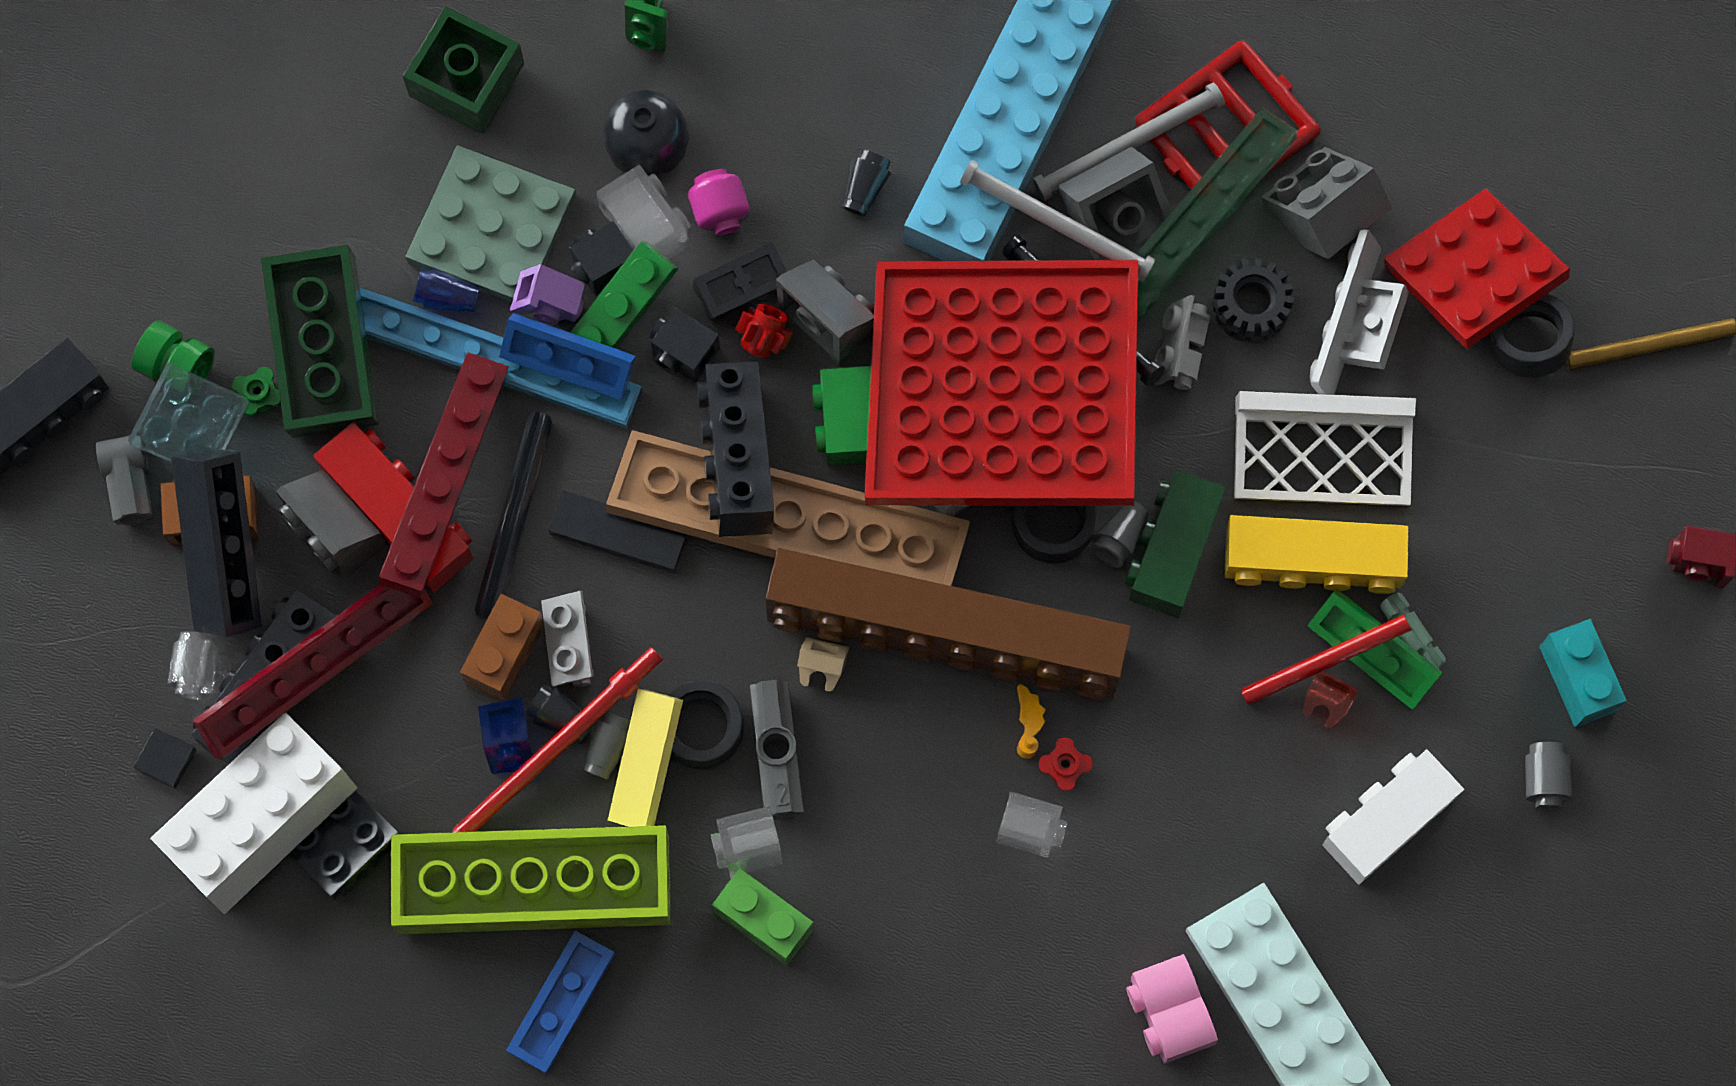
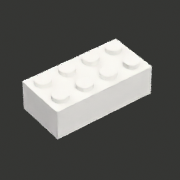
(254, 813)

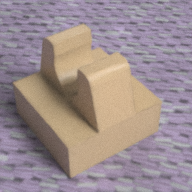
(822, 657)

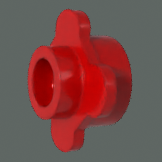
(1065, 777)

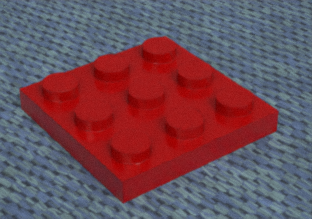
(1476, 268)

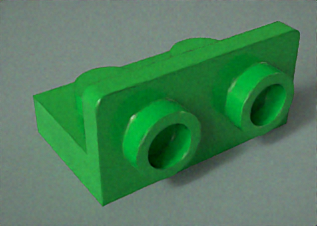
(646, 24)

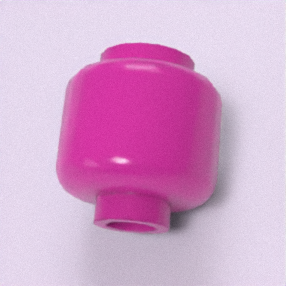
(718, 202)

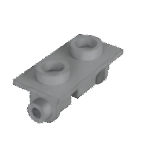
(1183, 325)
(567, 640)

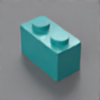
(1582, 673)

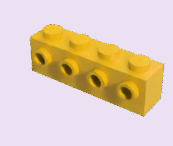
(1316, 553)

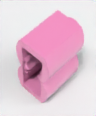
(1172, 1009)

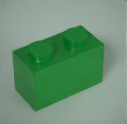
(845, 407)

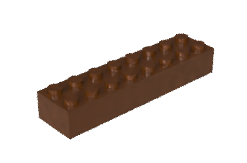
(946, 624)

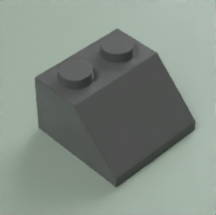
(1118, 200)
(825, 309)

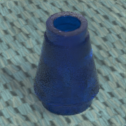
(444, 292)

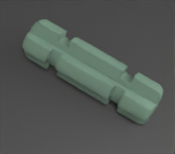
(1418, 638)

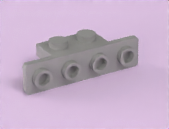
(1362, 319)

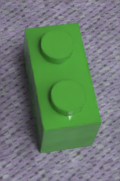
(763, 917)

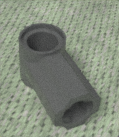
(125, 473)

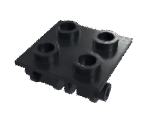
(344, 845)

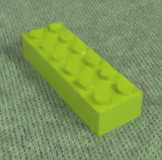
(530, 879)

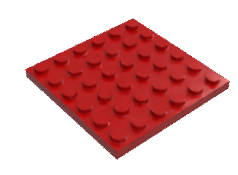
(1003, 383)

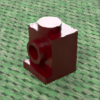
(1704, 555)

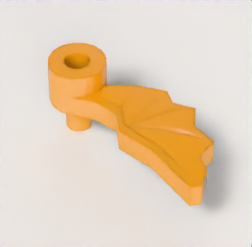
(1032, 718)

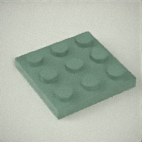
(489, 222)

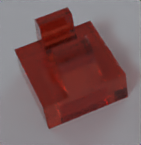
(1331, 693)

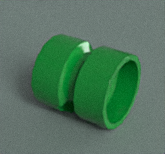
(166, 344)

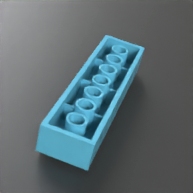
(1005, 125)

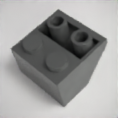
(1328, 201)
(331, 520)

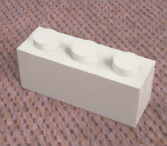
(1391, 815)

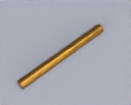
(1651, 343)

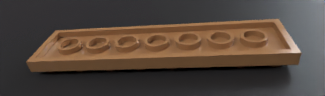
(667, 488)

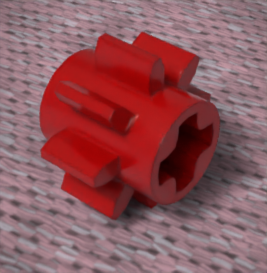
(764, 330)

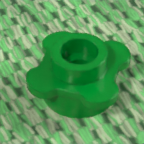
(261, 379)

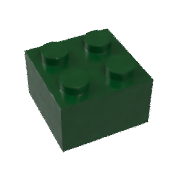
(463, 69)

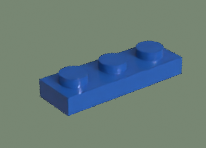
(567, 356)
(561, 1002)

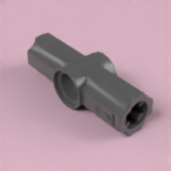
(775, 723)

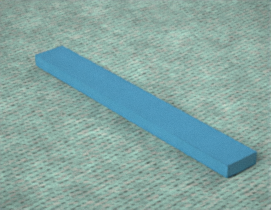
(449, 341)

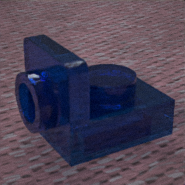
(505, 735)

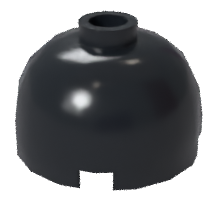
(645, 131)

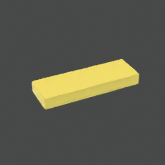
(645, 759)

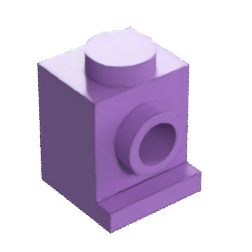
(548, 295)

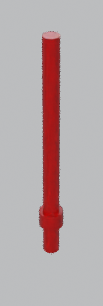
(622, 684)

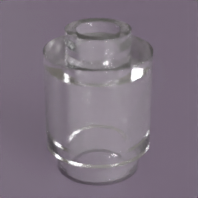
(192, 665)

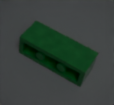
(1174, 542)

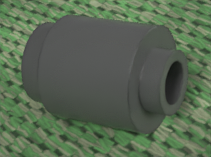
(1548, 775)

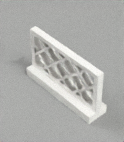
(1324, 410)

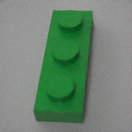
(626, 296)
(1390, 664)

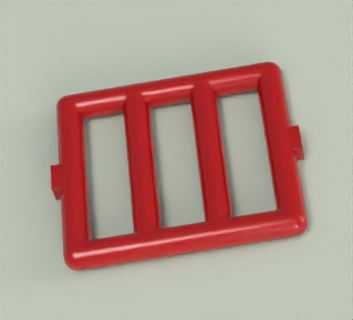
(1276, 86)

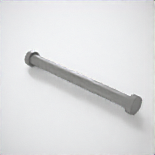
(1134, 138)
(1052, 218)

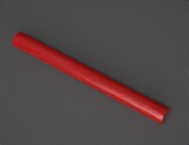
(1326, 659)

